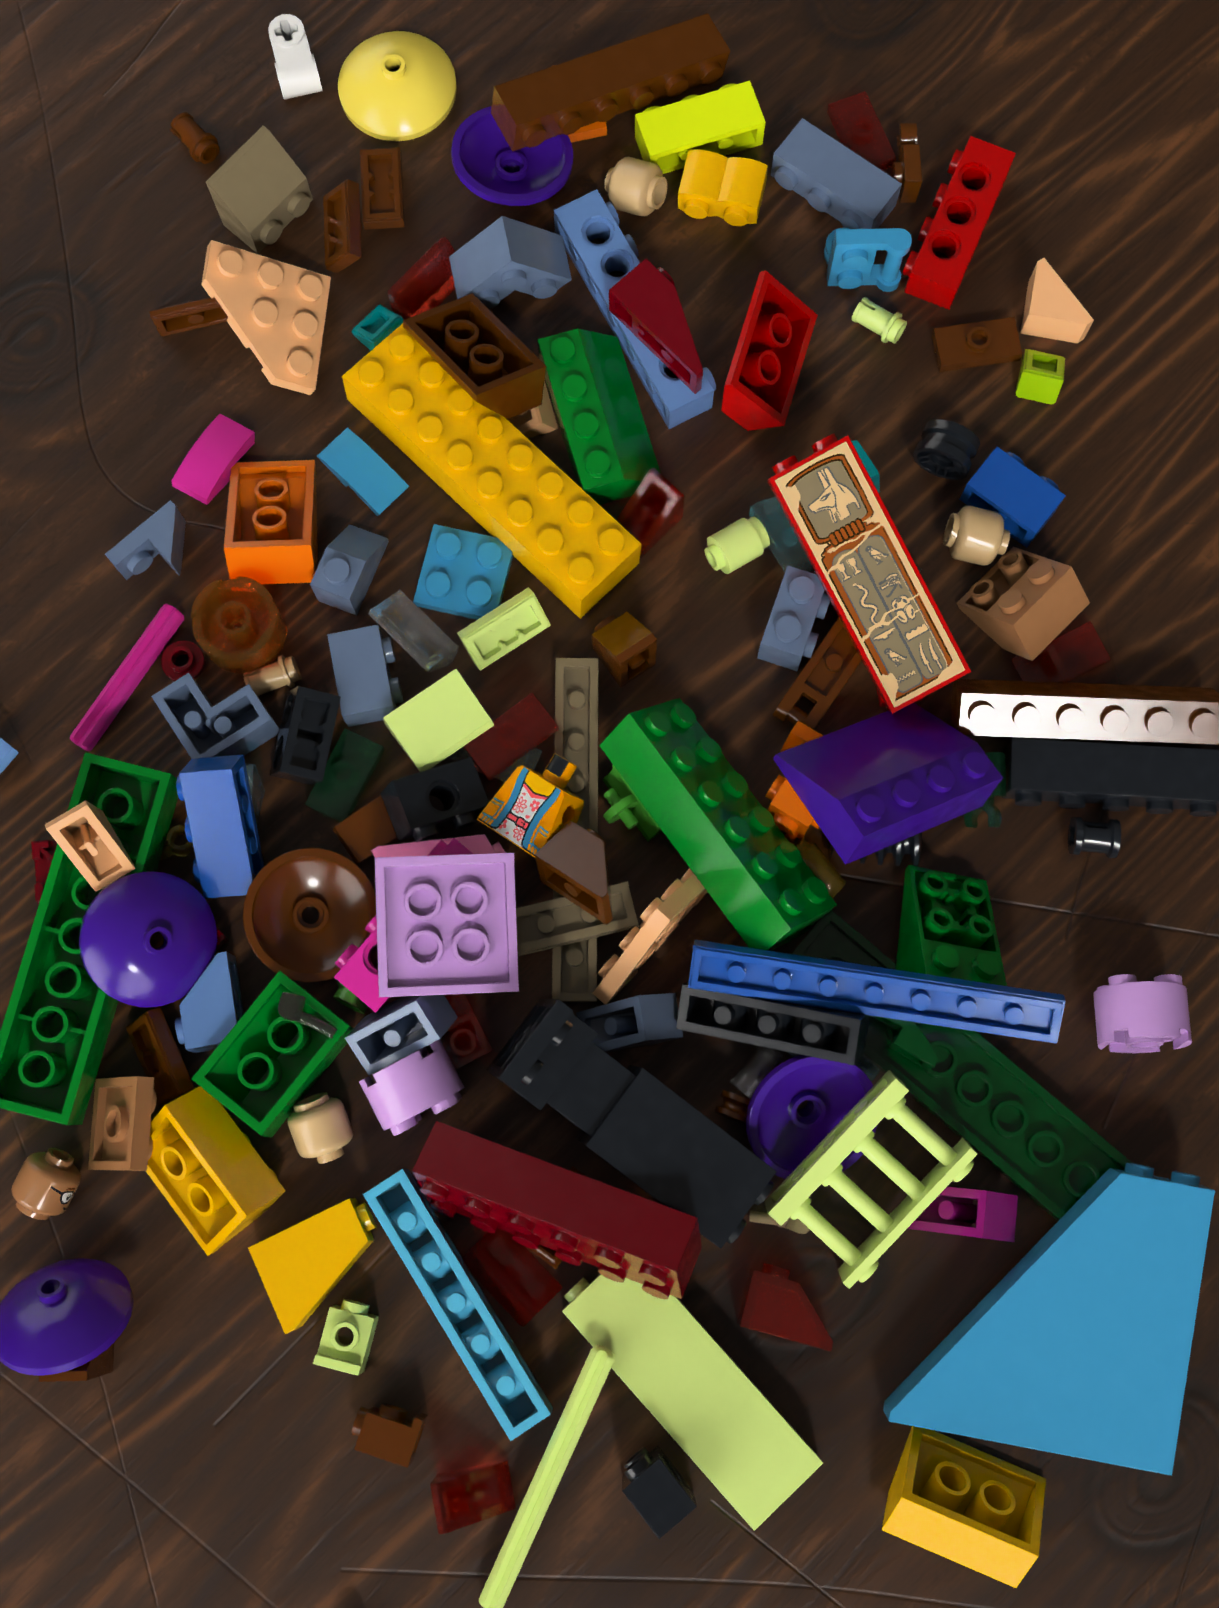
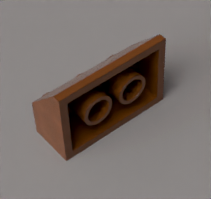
(481, 355)

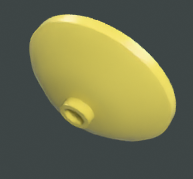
(399, 102)

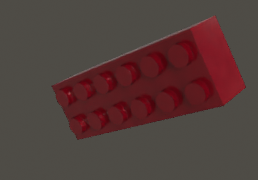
(559, 1211)

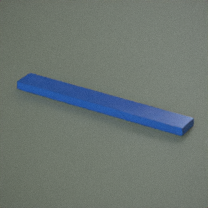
(876, 991)

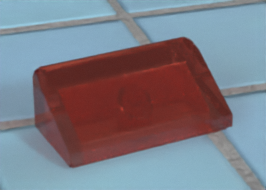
(425, 282)
(511, 1275)

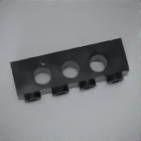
(775, 1024)

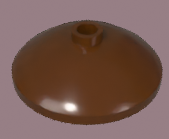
(300, 881)

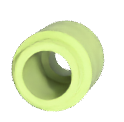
(736, 544)

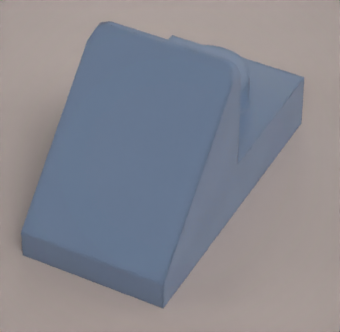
(159, 534)

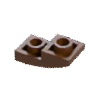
(366, 830)

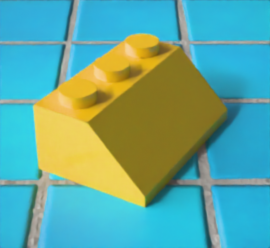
(209, 1169)
(966, 1506)

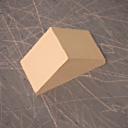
(1052, 308)
(91, 844)

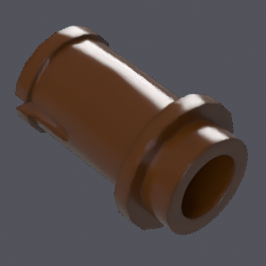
(202, 145)

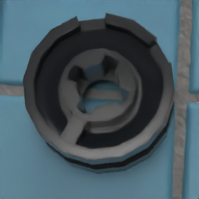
(946, 449)

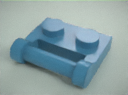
(855, 253)

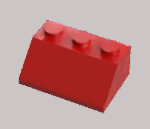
(768, 356)

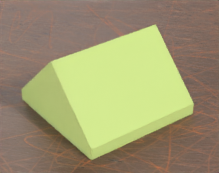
(438, 721)

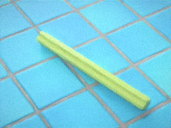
(547, 1477)

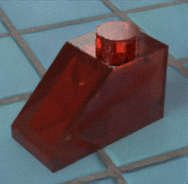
(781, 1308)

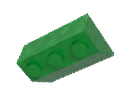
(271, 1060)

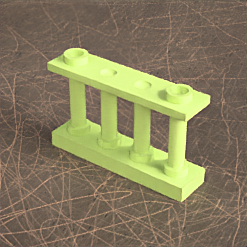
(856, 1135)

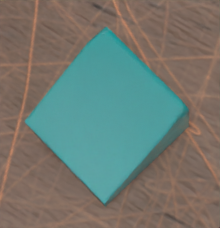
(377, 326)

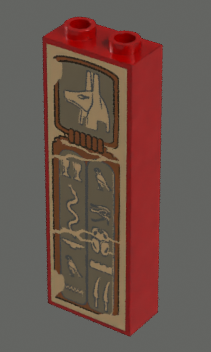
(867, 572)

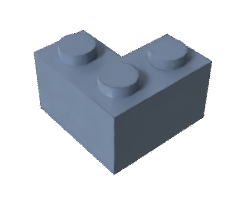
(508, 259)
(206, 730)

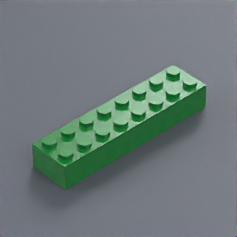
(56, 1011)

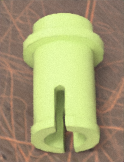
(879, 320)

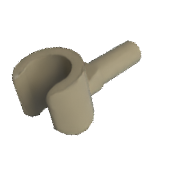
(764, 1218)

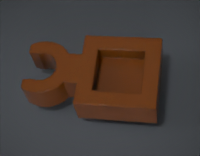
(909, 166)

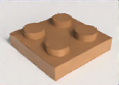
(122, 1123)

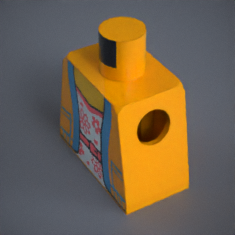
(533, 805)

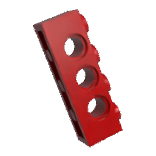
(977, 166)

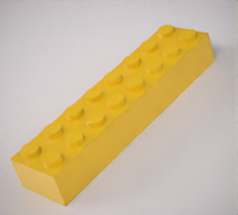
(493, 472)

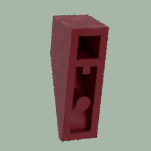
(653, 312)

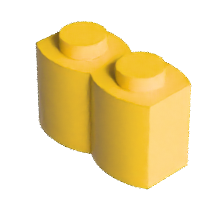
(722, 187)

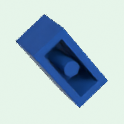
(1015, 493)

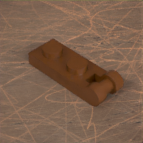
(821, 678)

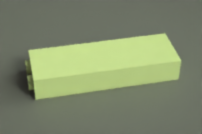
(695, 1393)

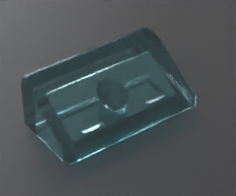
(782, 538)

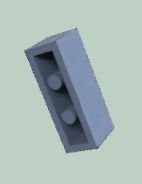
(834, 178)

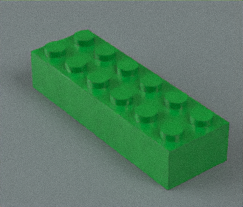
(717, 825)

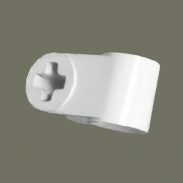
(293, 57)

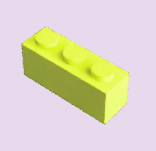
(713, 122)

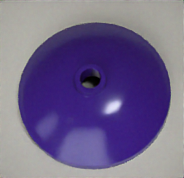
(507, 177)
(118, 934)
(787, 1135)
(63, 1316)

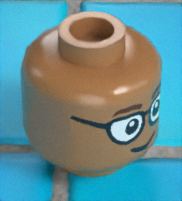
(46, 1184)

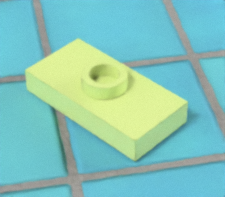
(504, 628)

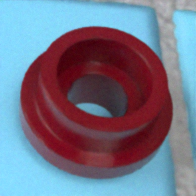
(194, 666)

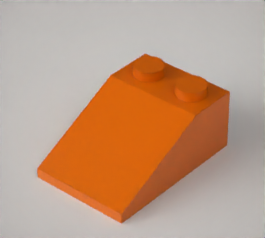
(272, 522)

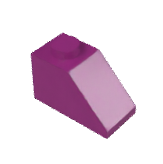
(970, 1214)

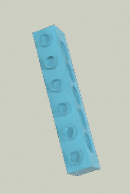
(459, 1303)

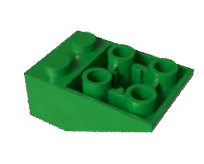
(948, 927)

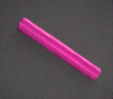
(127, 677)

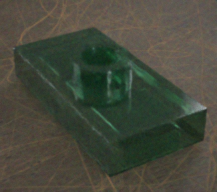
(345, 776)

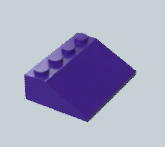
(888, 779)

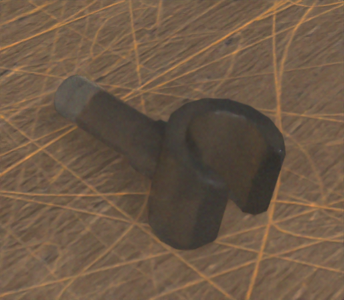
(291, 1009)

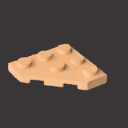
(272, 311)
(658, 924)

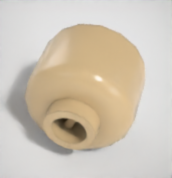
(636, 186)
(976, 535)
(320, 1127)

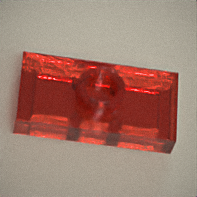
(861, 129)
(511, 736)

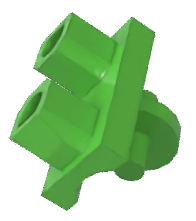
(627, 806)

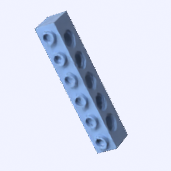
(594, 219)

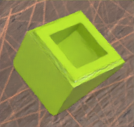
(1040, 376)

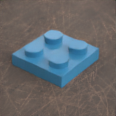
(463, 573)

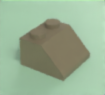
(259, 191)

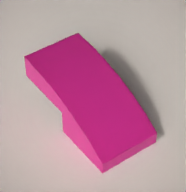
(210, 459)

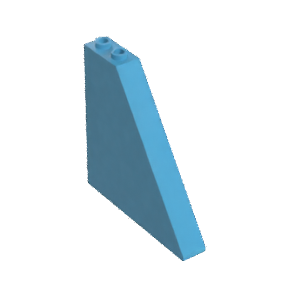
(1083, 1335)

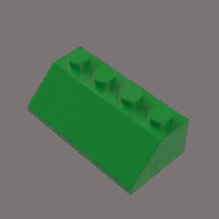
(597, 413)

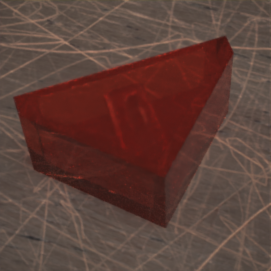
(652, 510)
(471, 1495)

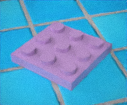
(446, 924)

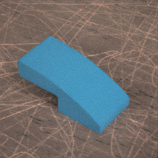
(362, 471)

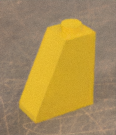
(311, 1259)

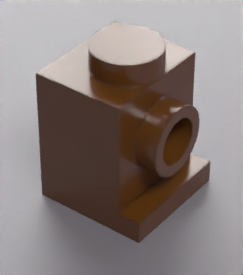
(388, 1433)

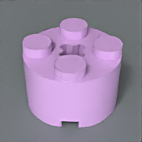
(1142, 1014)
(412, 1087)

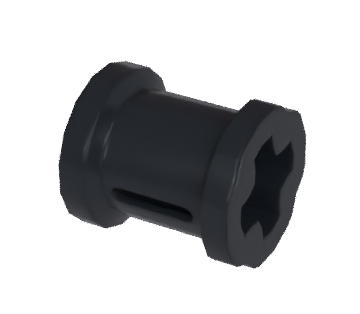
(1094, 837)

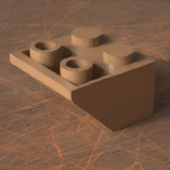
(1025, 602)

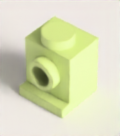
(351, 1357)

